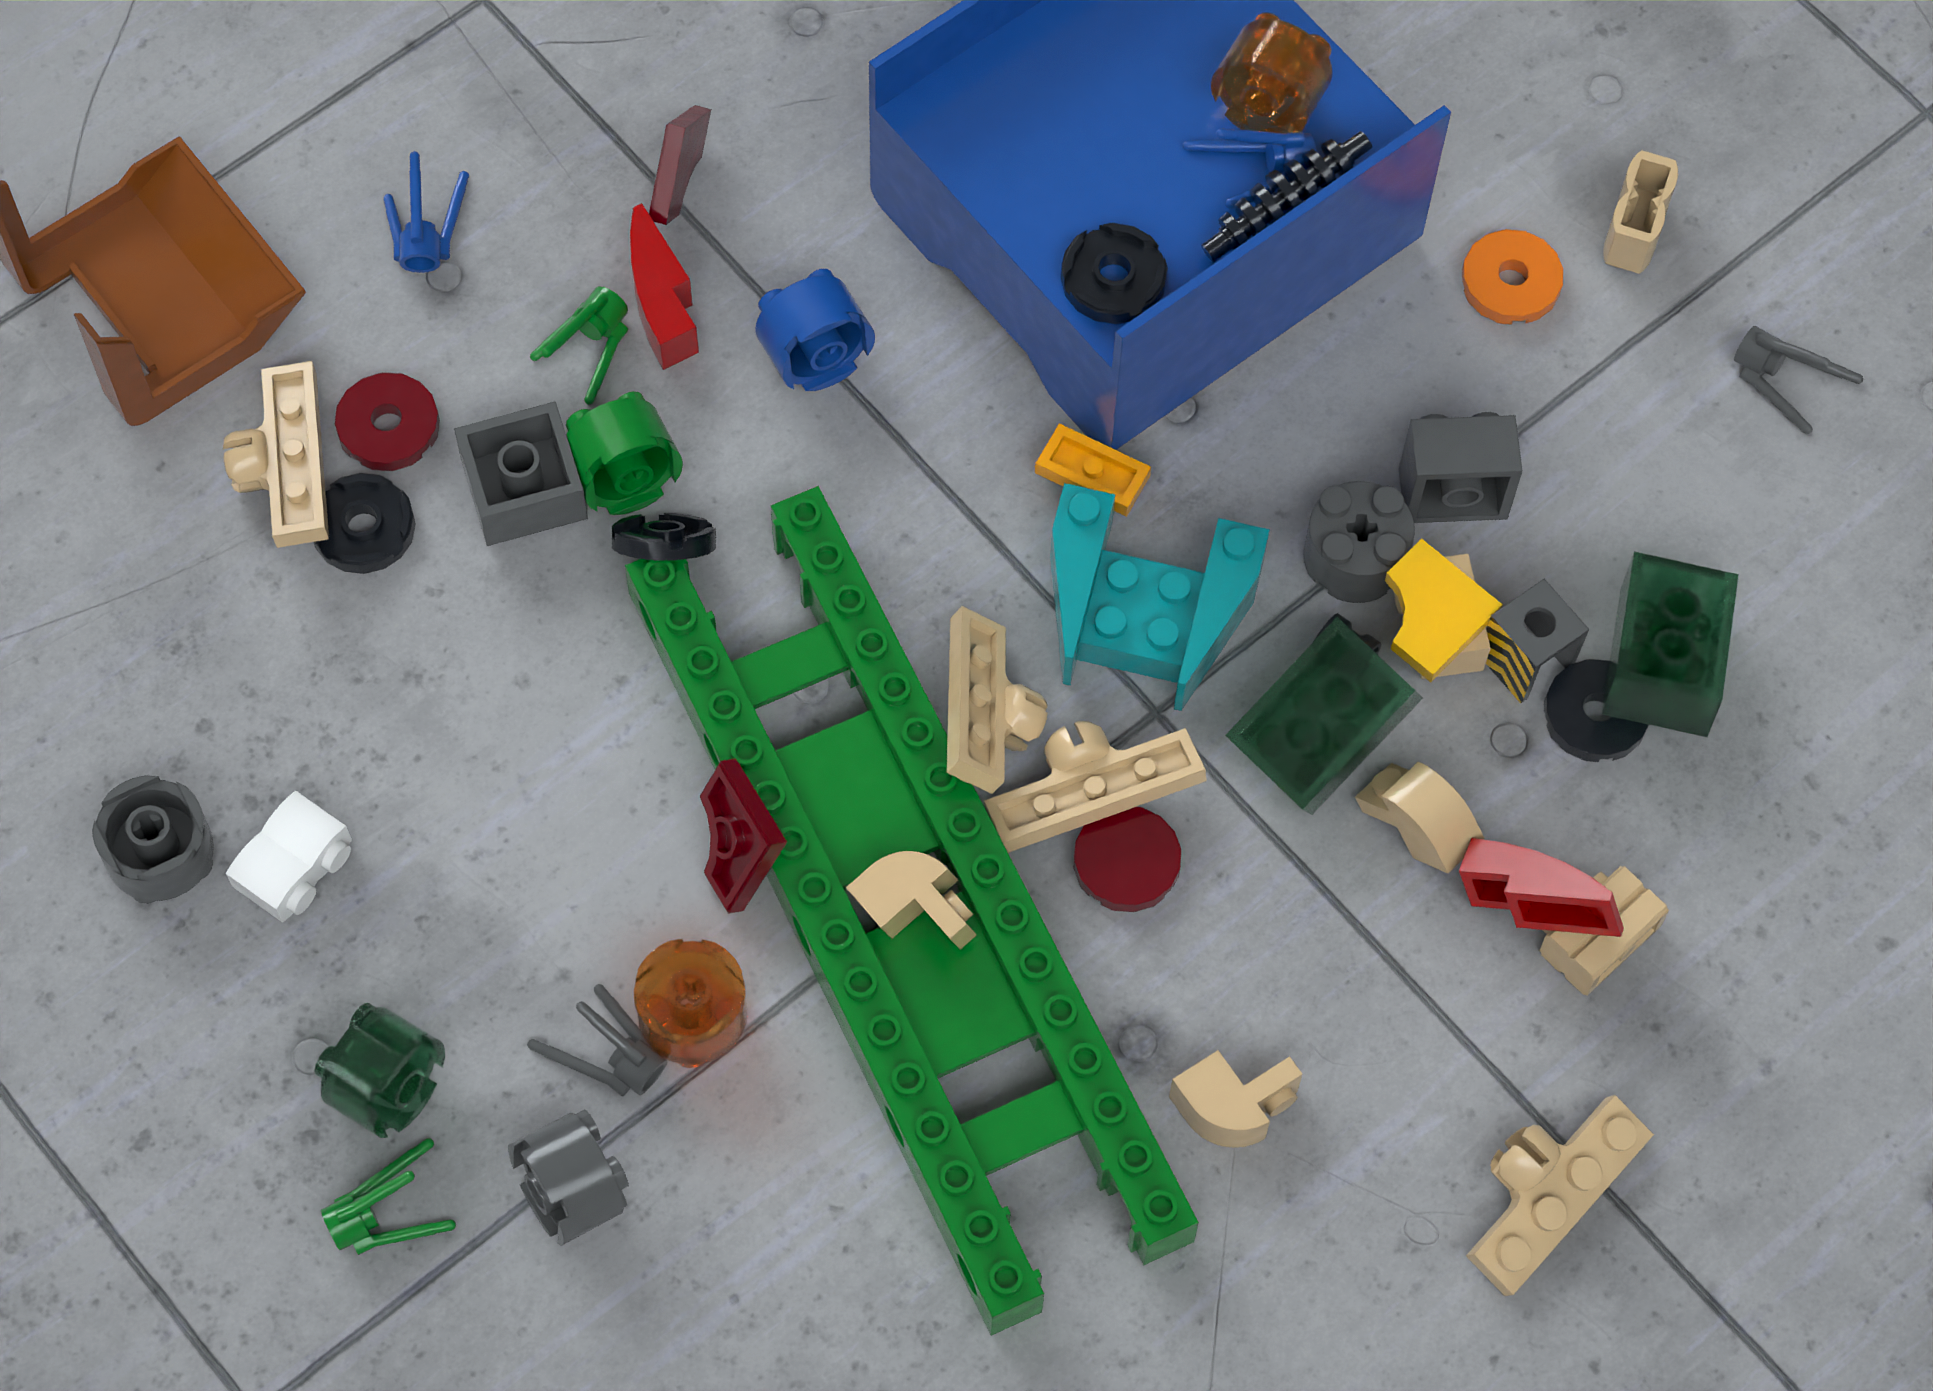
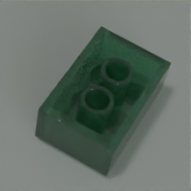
(1670, 644)
(1324, 716)

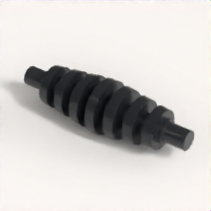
(1285, 195)

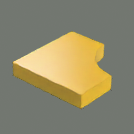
(1439, 609)

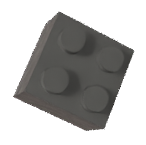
(1460, 467)
(521, 473)

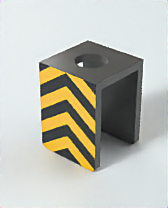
(1517, 653)

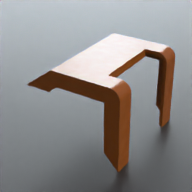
(169, 273)

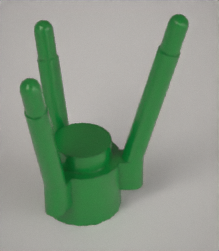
(595, 318)
(352, 1216)

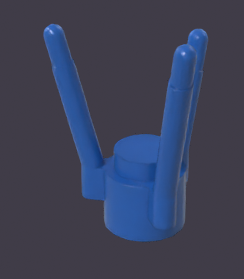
(1278, 148)
(419, 245)

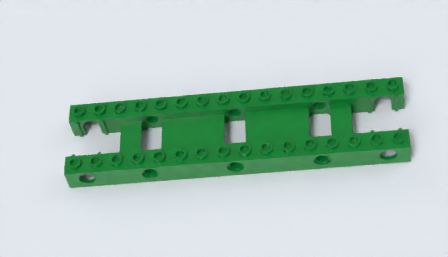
(915, 999)

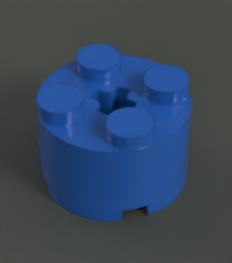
(813, 331)

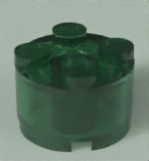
(380, 1070)

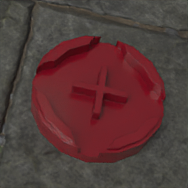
(1127, 860)

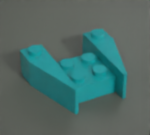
(1144, 611)

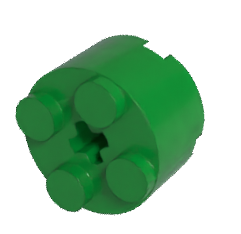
(622, 454)

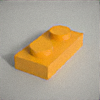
(1092, 465)

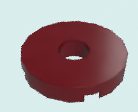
(387, 395)

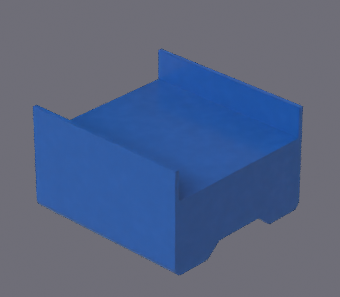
(1060, 116)

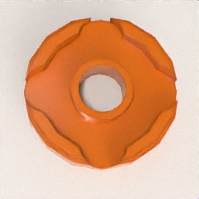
(1517, 252)

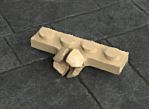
(285, 455)
(983, 705)
(1093, 783)
(1553, 1189)

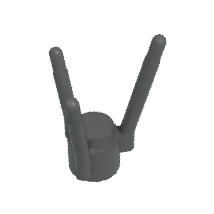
(1766, 353)
(634, 1060)

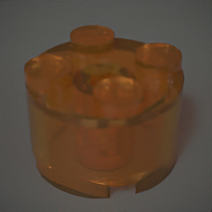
(1273, 76)
(690, 972)

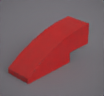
(661, 292)
(1538, 890)

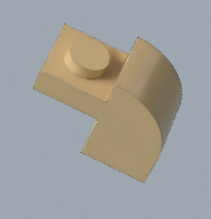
(1425, 811)
(907, 884)
(1224, 1108)

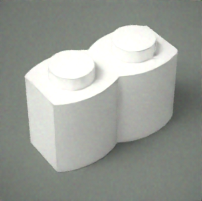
(290, 857)

